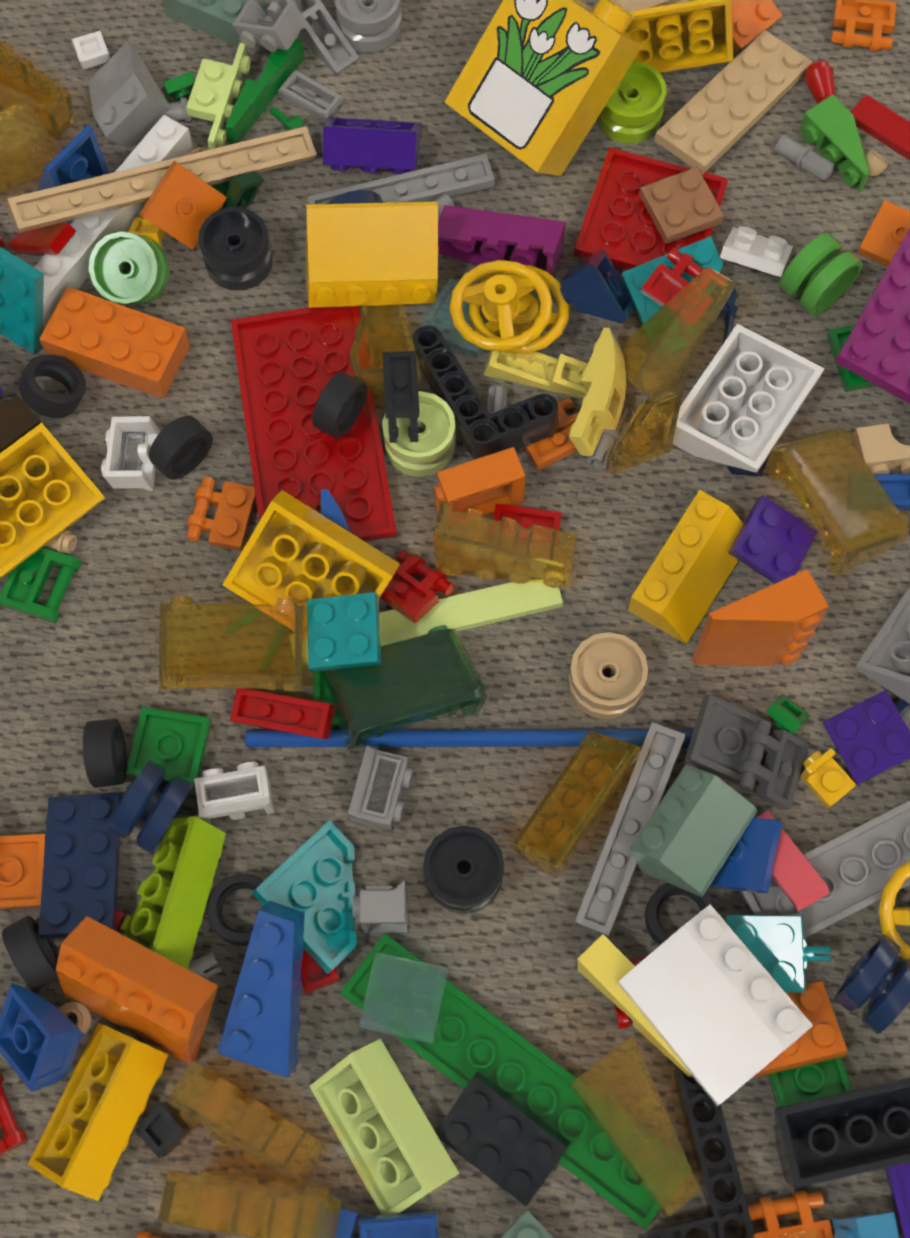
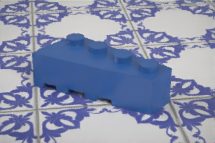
(265, 1005)

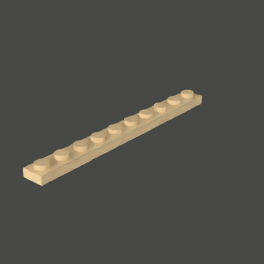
(138, 183)

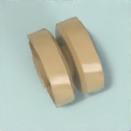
(627, 673)

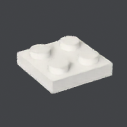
(756, 251)

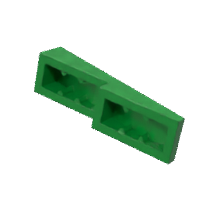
(258, 94)

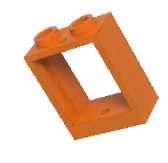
(482, 483)

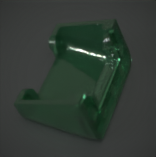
(410, 685)

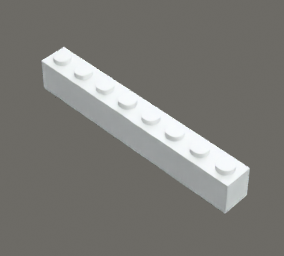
(71, 265)

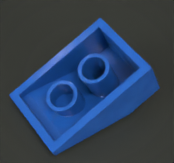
(76, 162)

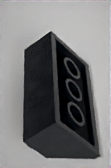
(844, 1133)

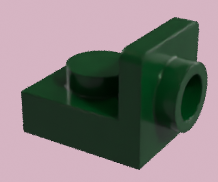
(240, 190)

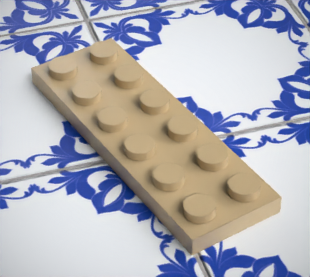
(732, 102)

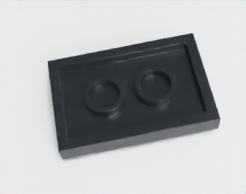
(502, 1138)

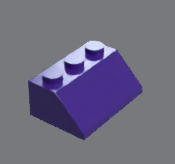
(371, 144)

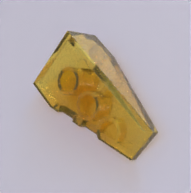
(670, 338)

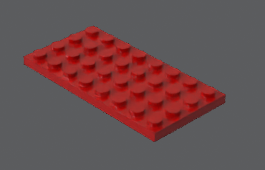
(281, 372)

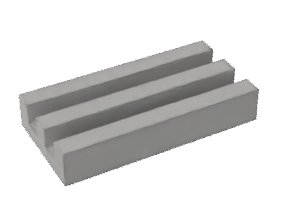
(322, 114)

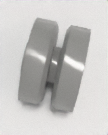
(369, 23)

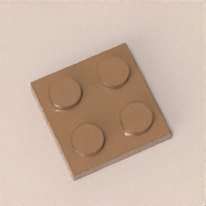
(681, 205)

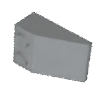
(126, 97)

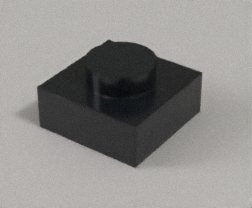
(162, 1129)

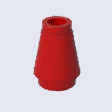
(820, 80)

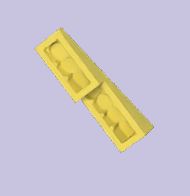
(539, 371)
(604, 967)

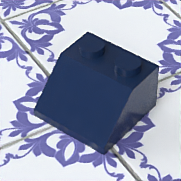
(597, 289)

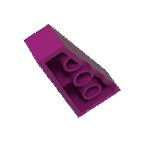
(493, 236)

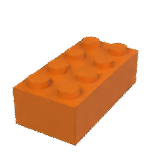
(116, 342)

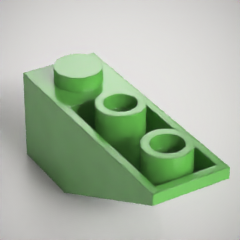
(836, 136)

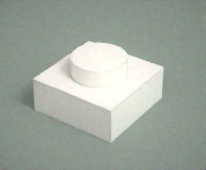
(91, 50)

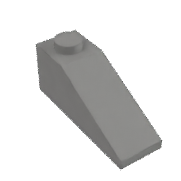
(324, 35)

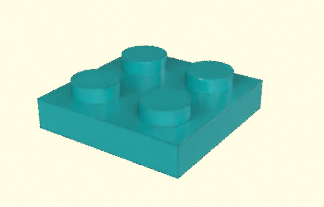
(343, 632)

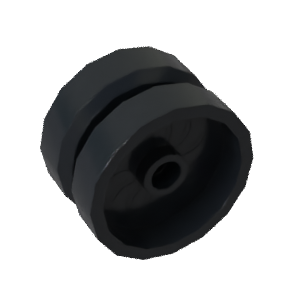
(236, 248)
(467, 891)

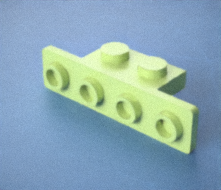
(215, 93)

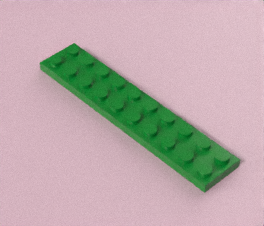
(475, 1040)

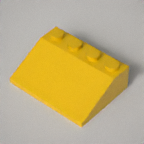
(684, 34)
(371, 254)
(39, 495)
(305, 558)

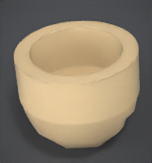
(875, 163)

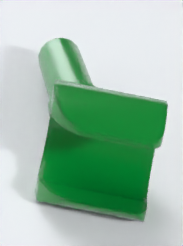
(289, 124)

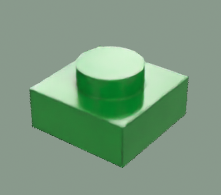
(179, 86)
(787, 714)

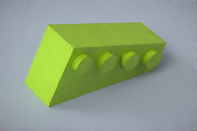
(177, 890)

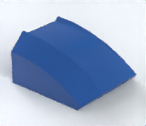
(36, 1038)

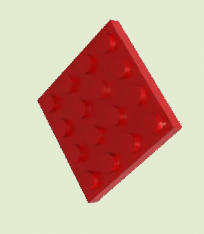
(619, 217)

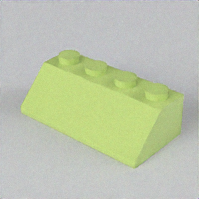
(383, 1129)

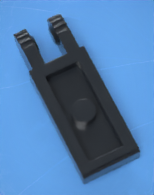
(401, 392)

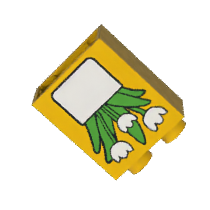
(545, 76)

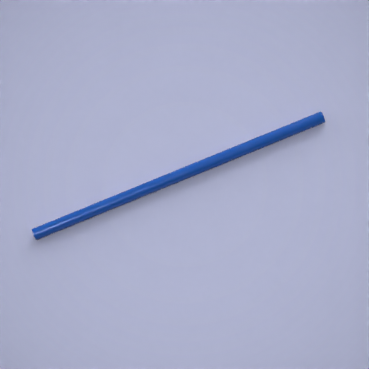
(455, 738)

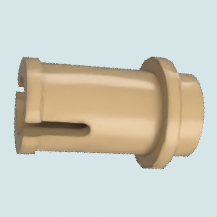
(63, 543)

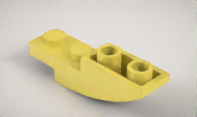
(606, 389)

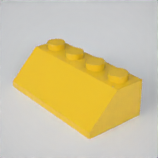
(689, 569)
(97, 1112)

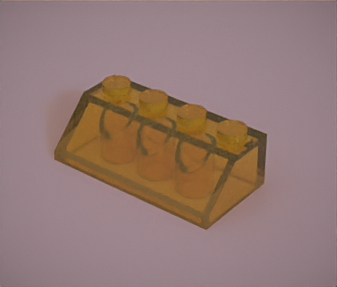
(575, 802)

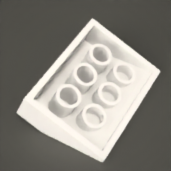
(744, 401)
(714, 1004)

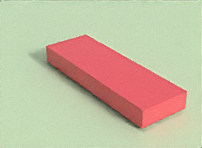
(795, 873)

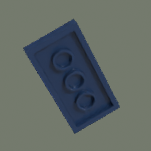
(79, 864)

